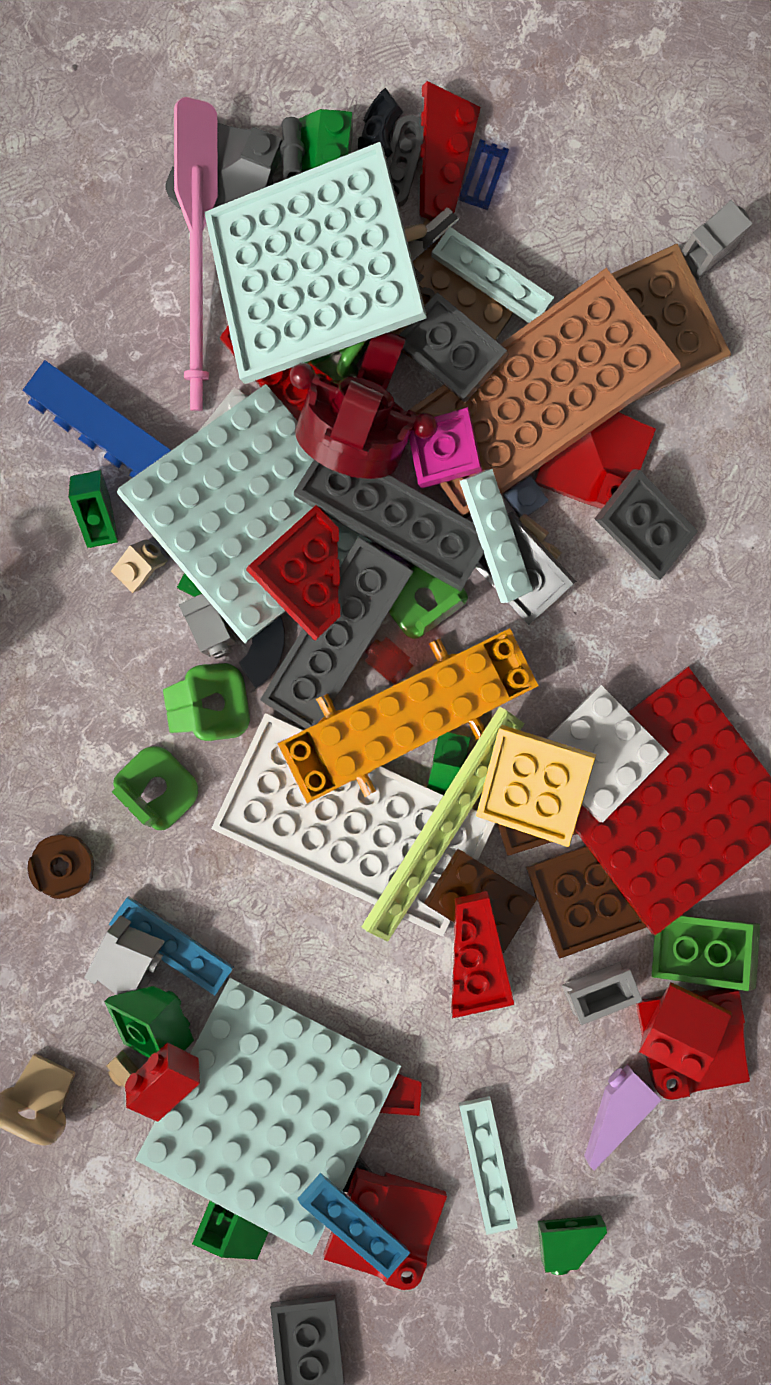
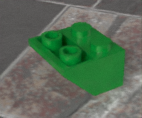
(229, 1234)

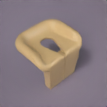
(40, 1088)

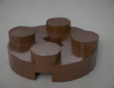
(53, 882)

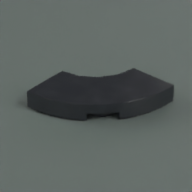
(380, 121)
(264, 653)

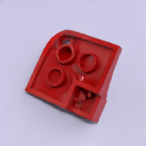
(598, 461)
(730, 1060)
(402, 1208)

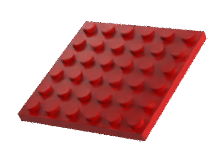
(692, 815)

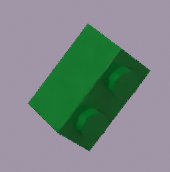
(325, 136)
(149, 1020)

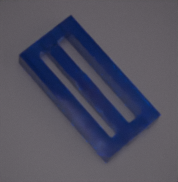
(491, 151)

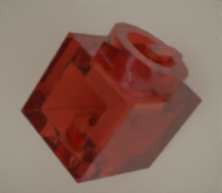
(388, 660)

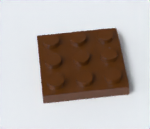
(580, 902)

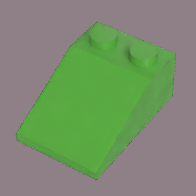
(708, 952)

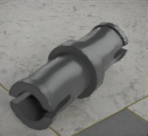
(292, 147)

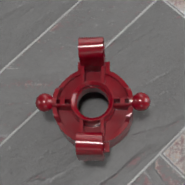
(354, 420)

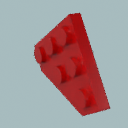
(304, 572)

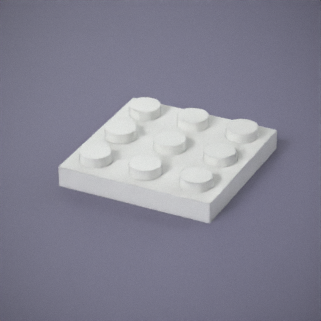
(622, 748)

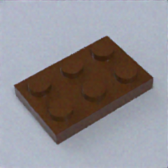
(467, 877)

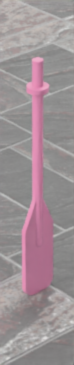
(197, 192)

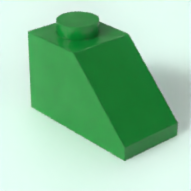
(93, 508)
(569, 1242)

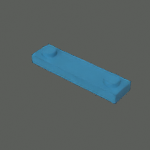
(178, 949)
(353, 1225)

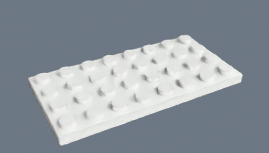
(342, 834)

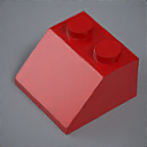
(685, 1032)

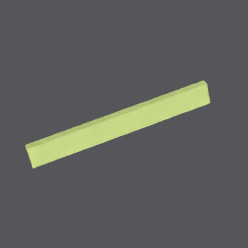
(437, 832)

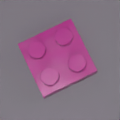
(449, 452)

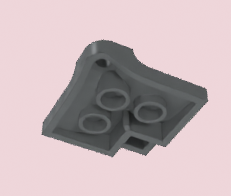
(244, 163)

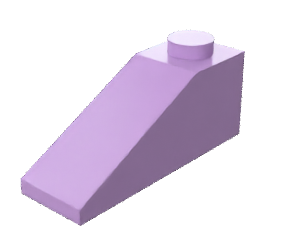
(622, 1108)

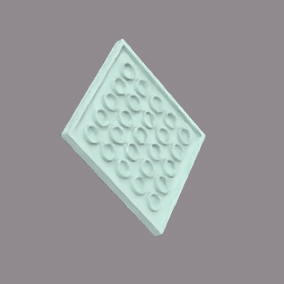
(314, 264)
(226, 502)
(270, 1113)

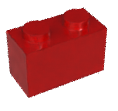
(162, 1082)

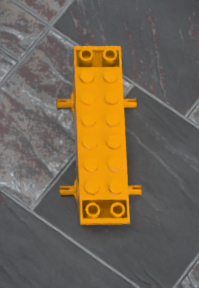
(407, 715)

